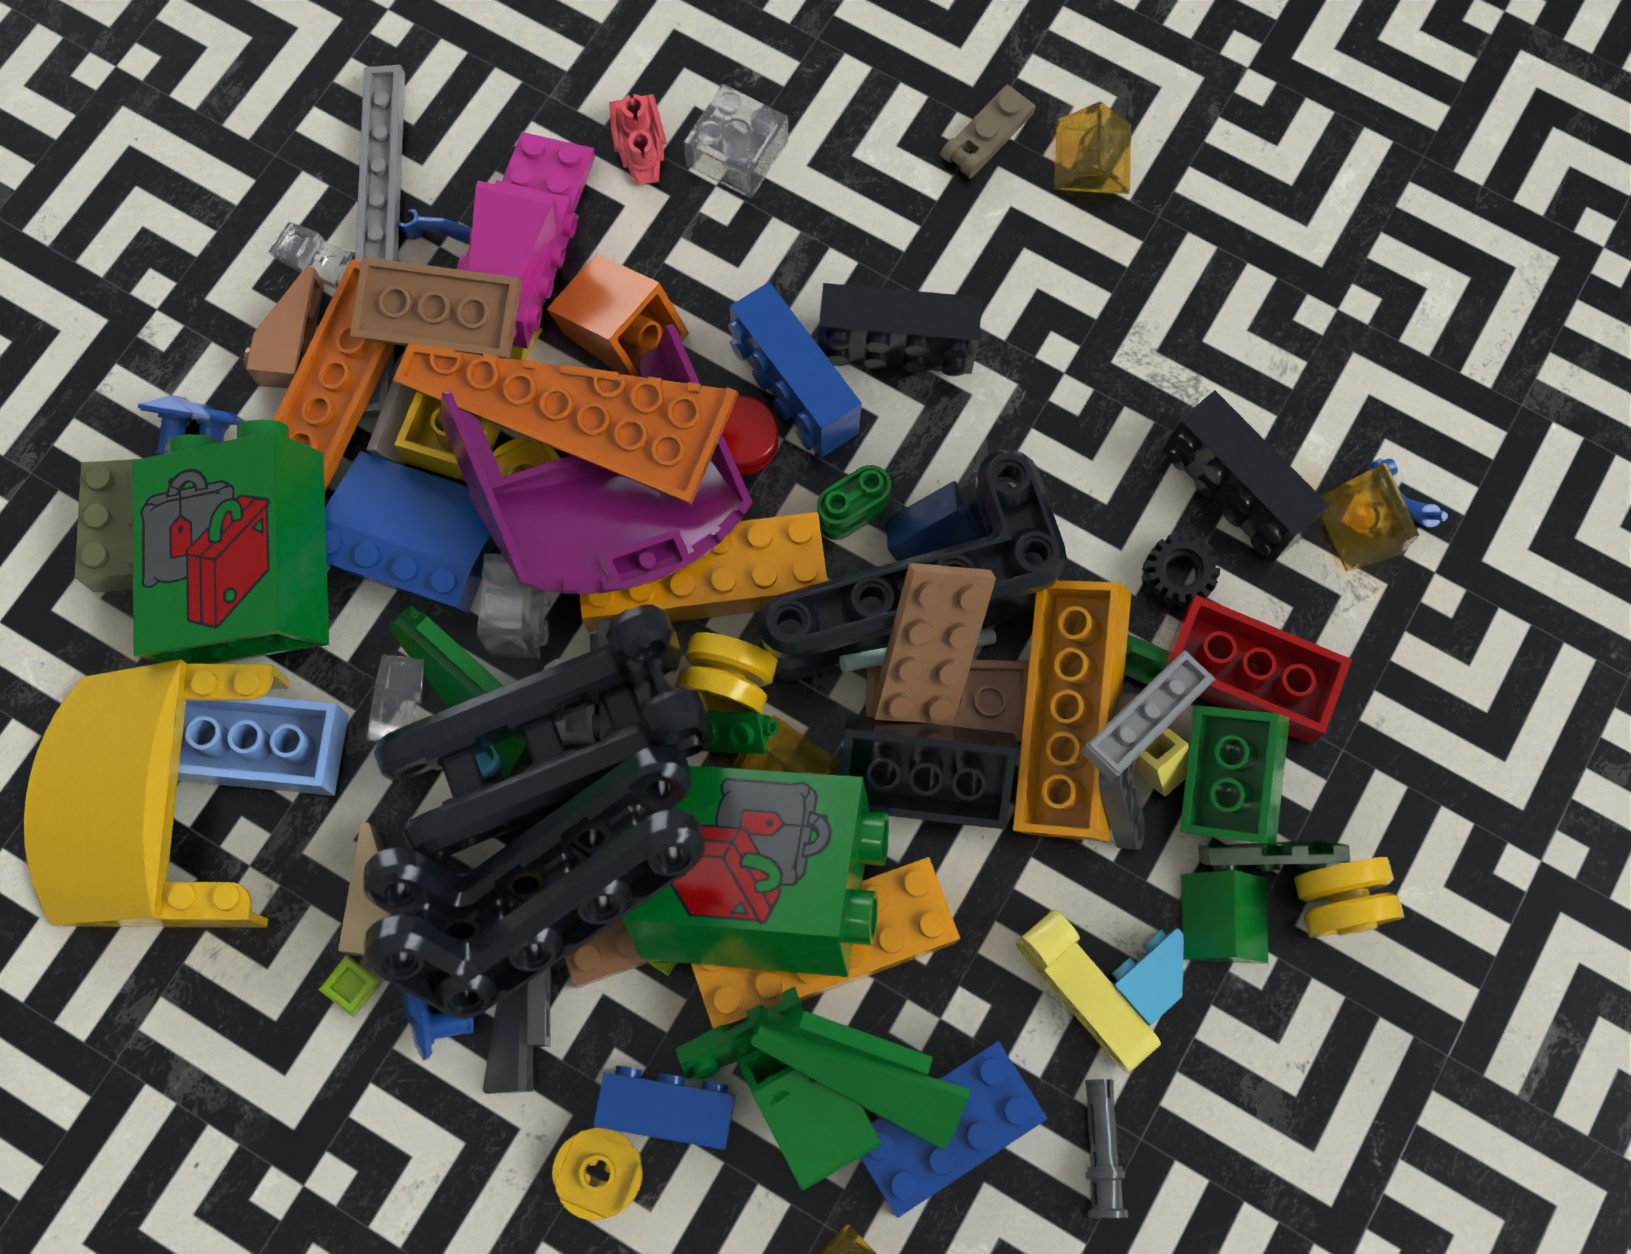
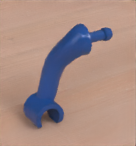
(419, 224)
(1424, 514)

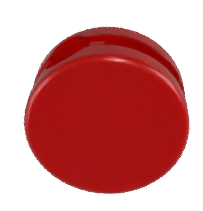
(751, 435)

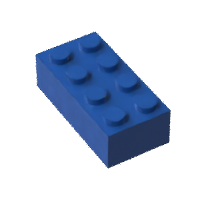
(794, 370)
(996, 1115)

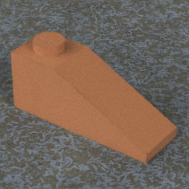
(286, 333)

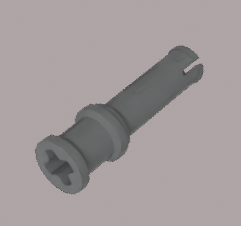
(1105, 1172)

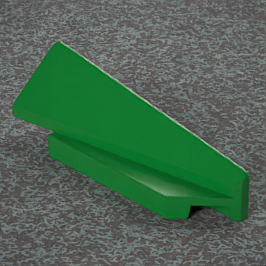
(453, 674)
(865, 1070)

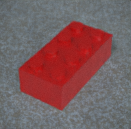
(1261, 667)

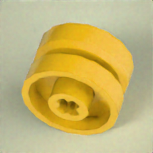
(728, 672)
(1347, 891)

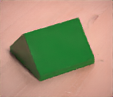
(1224, 917)

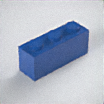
(665, 1108)

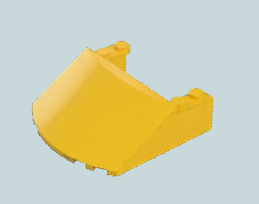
(108, 797)

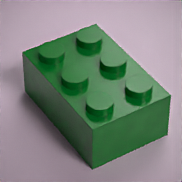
(1235, 774)

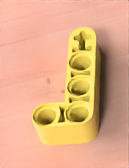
(1087, 991)

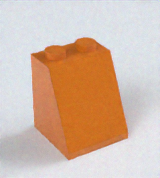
(615, 313)

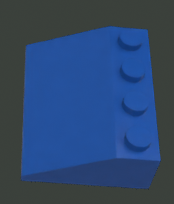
(407, 532)

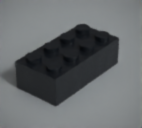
(899, 328)
(1244, 476)
(932, 770)

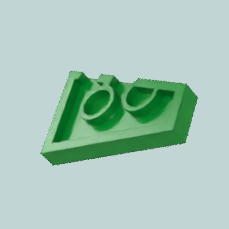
(726, 1043)

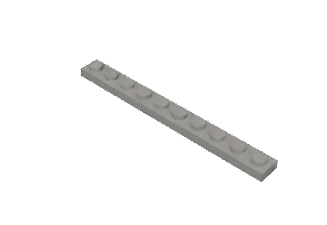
(380, 184)

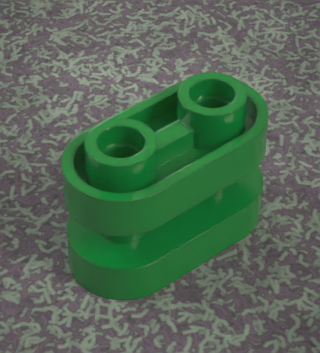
(853, 502)

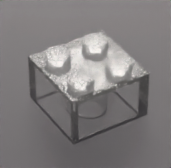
(736, 140)
(510, 613)

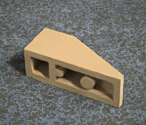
(360, 911)

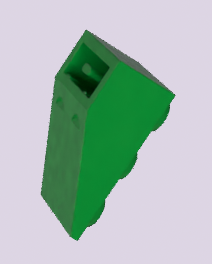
(809, 1121)

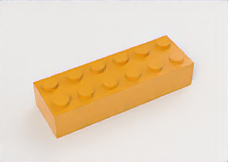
(733, 578)
(1069, 700)
(909, 925)

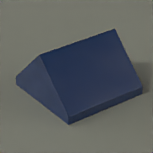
(931, 524)

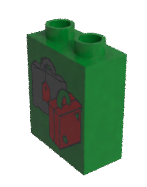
(229, 547)
(773, 876)

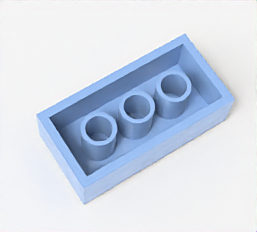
(264, 744)

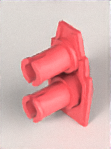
(638, 136)

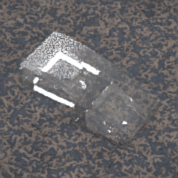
(305, 247)
(395, 694)

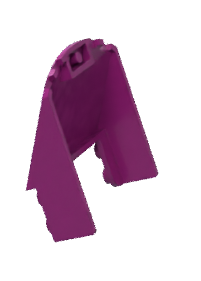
(587, 527)

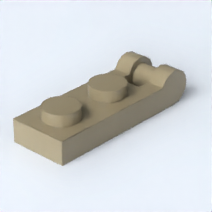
(988, 131)

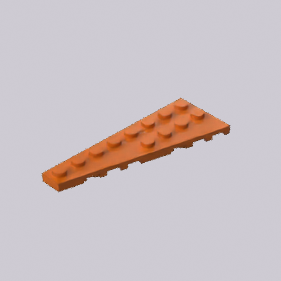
(623, 423)

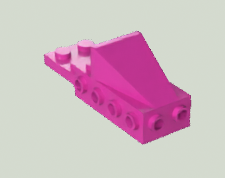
(528, 220)

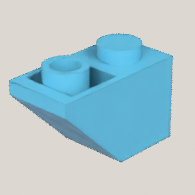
(1156, 978)

